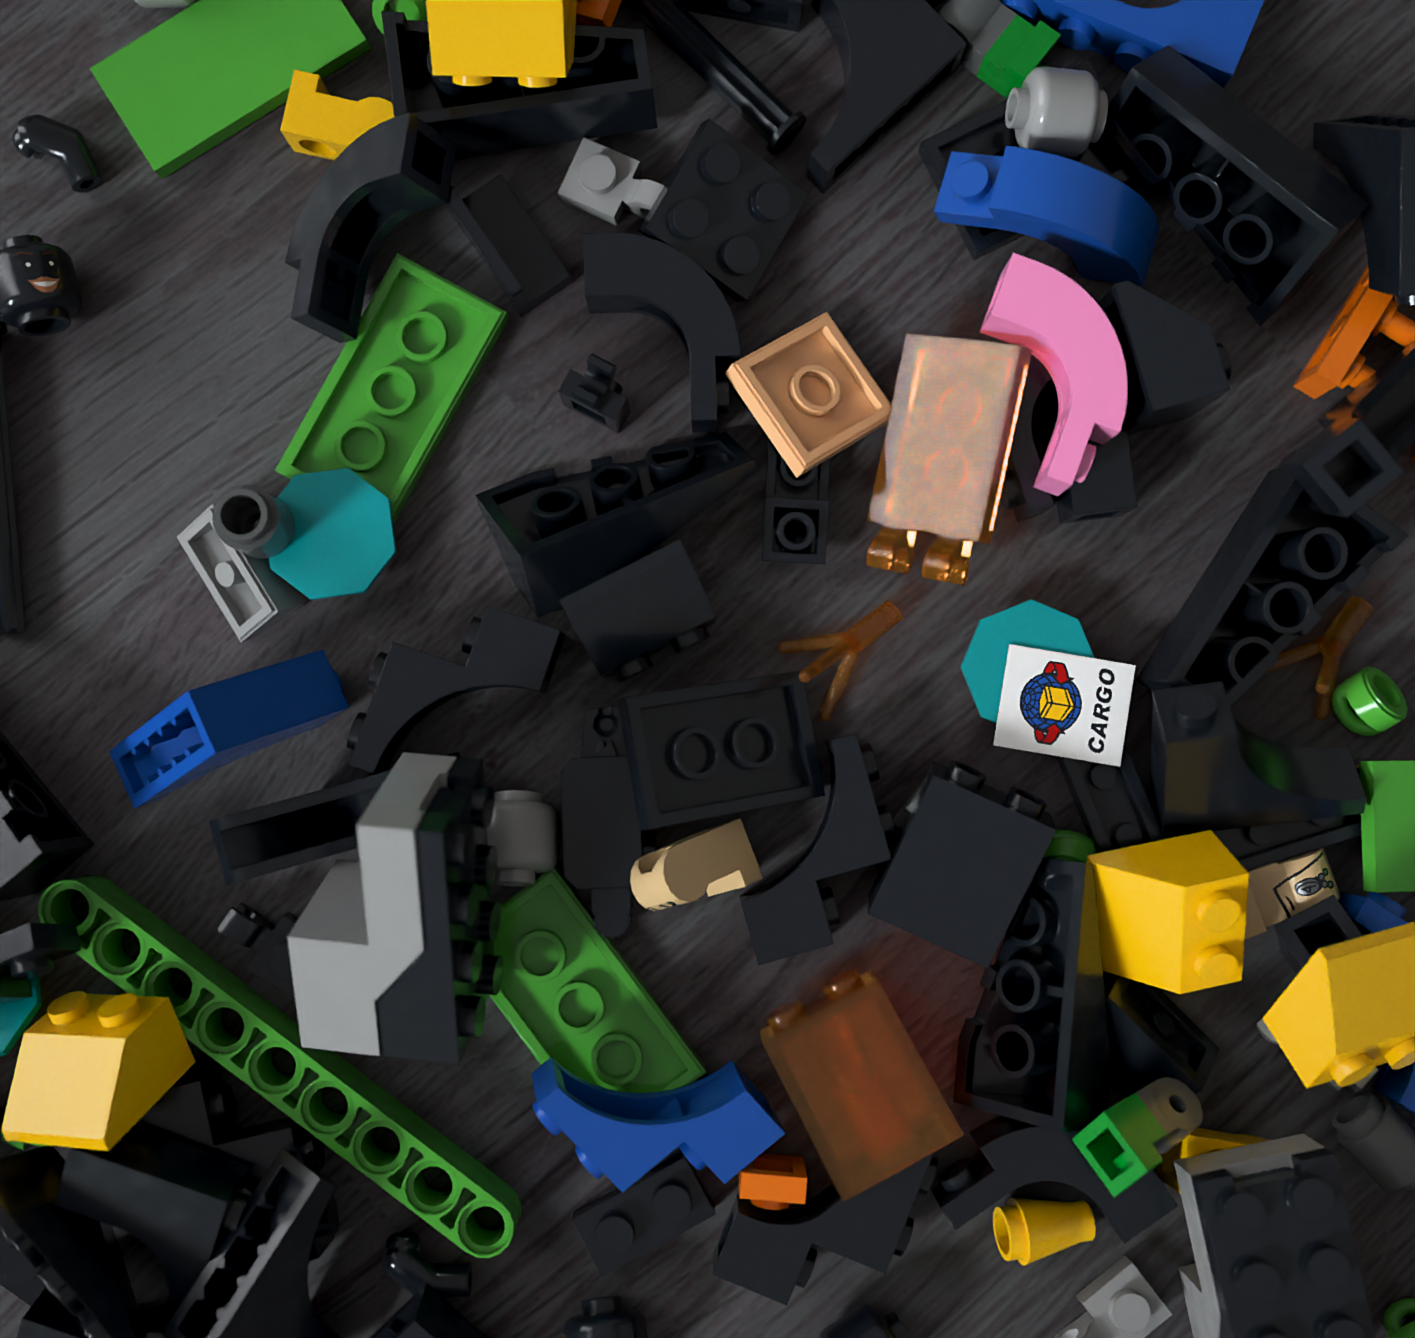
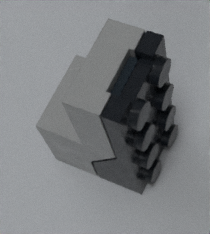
(403, 940)
(1270, 1244)

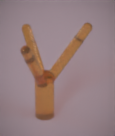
(845, 645)
(1332, 646)

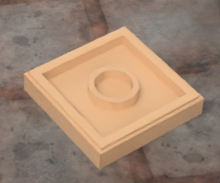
(810, 393)

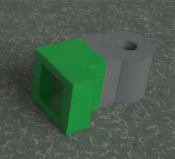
(999, 42)
(1134, 1133)

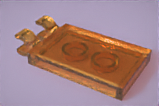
(945, 451)

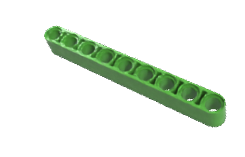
(297, 1094)

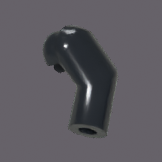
(44, 136)

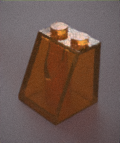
(858, 1082)

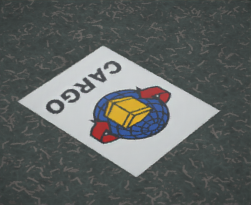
(1064, 705)

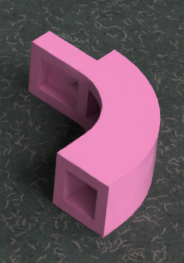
(1079, 350)

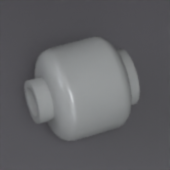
(1057, 111)
(524, 837)

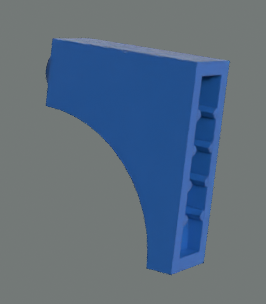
(226, 723)

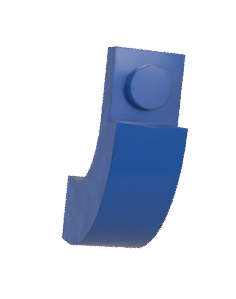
(1058, 201)

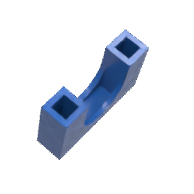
(1202, 31)

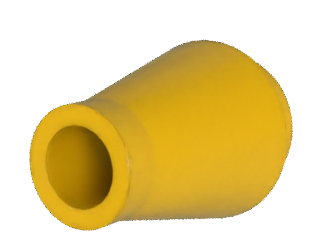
(1038, 1228)

